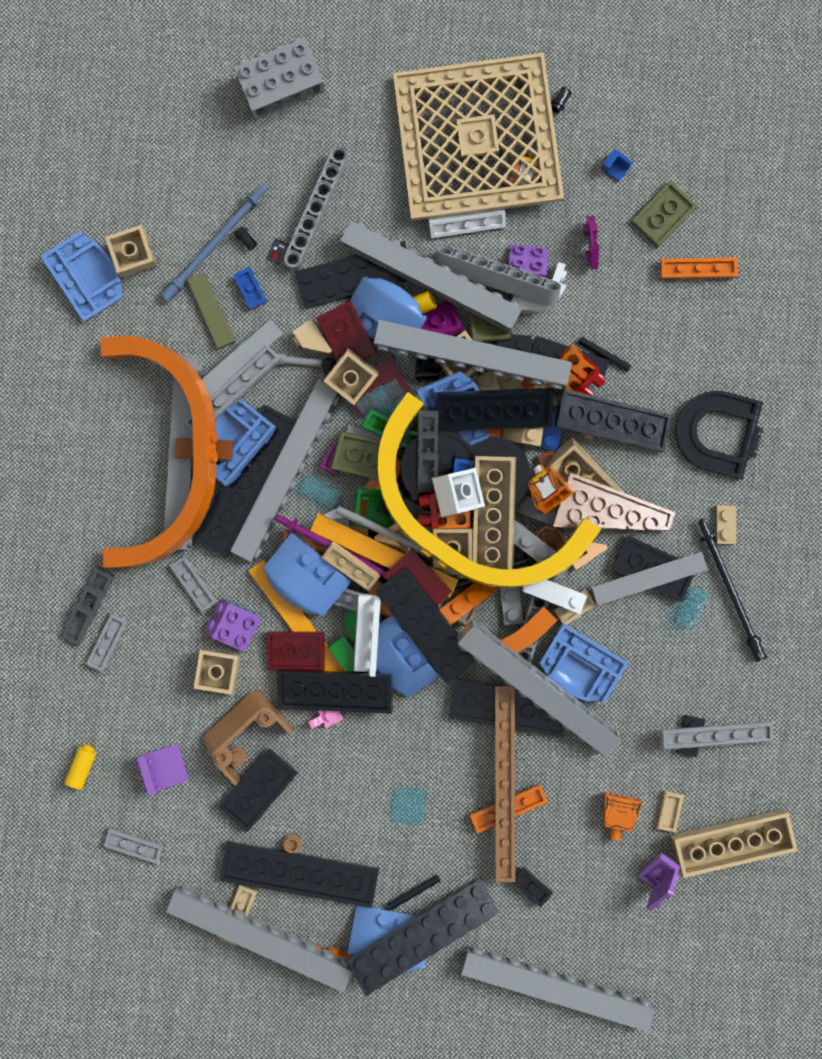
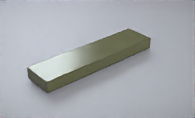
(211, 310)

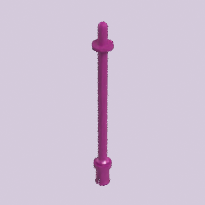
(293, 526)

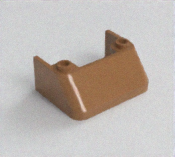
(252, 707)

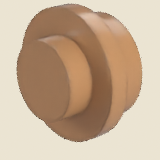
(239, 757)
(292, 843)

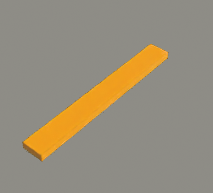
(367, 546)
(294, 617)

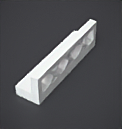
(467, 223)
(367, 633)

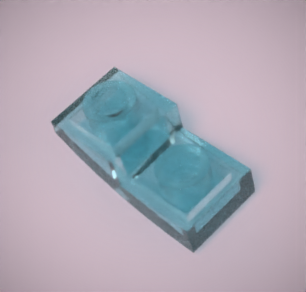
(692, 607)

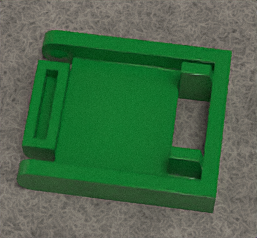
(372, 504)

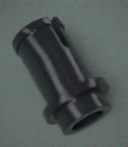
(561, 99)
(243, 235)
(327, 364)
(426, 375)

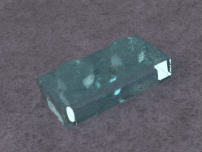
(320, 491)

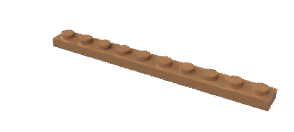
(504, 784)

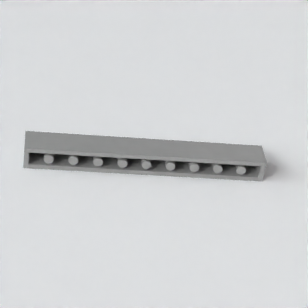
(431, 276)
(472, 354)
(179, 469)
(285, 471)
(538, 687)
(260, 938)
(557, 989)

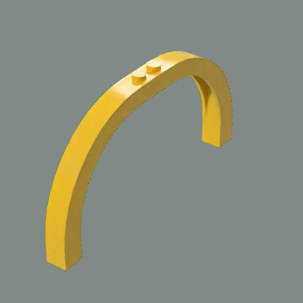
(433, 546)

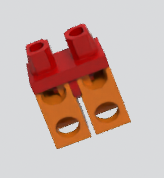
(582, 371)
(434, 519)

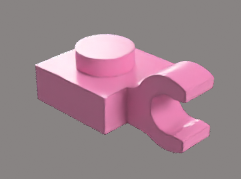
(326, 717)

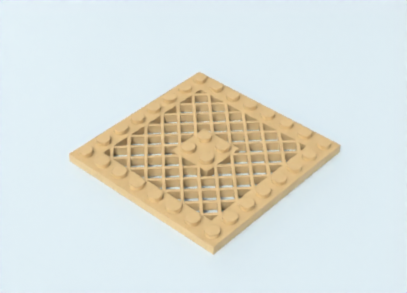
(478, 136)

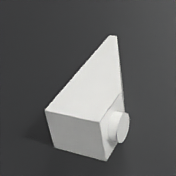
(557, 595)

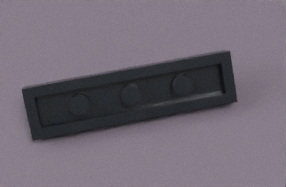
(554, 350)

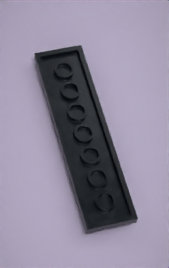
(236, 500)
(299, 874)
(422, 936)

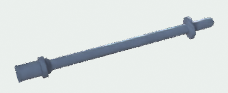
(178, 283)

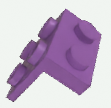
(529, 259)
(232, 625)
(162, 769)
(662, 876)

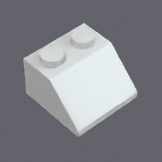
(458, 492)

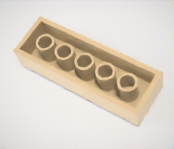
(495, 521)
(733, 843)

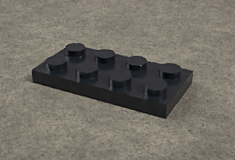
(638, 556)
(258, 789)

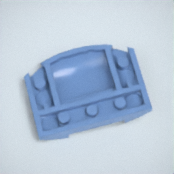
(84, 274)
(387, 302)
(452, 383)
(249, 433)
(305, 577)
(403, 659)
(582, 665)
(373, 924)

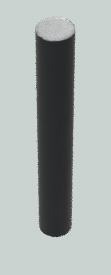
(605, 354)
(413, 892)

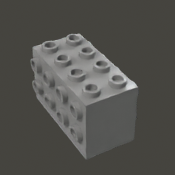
(279, 78)

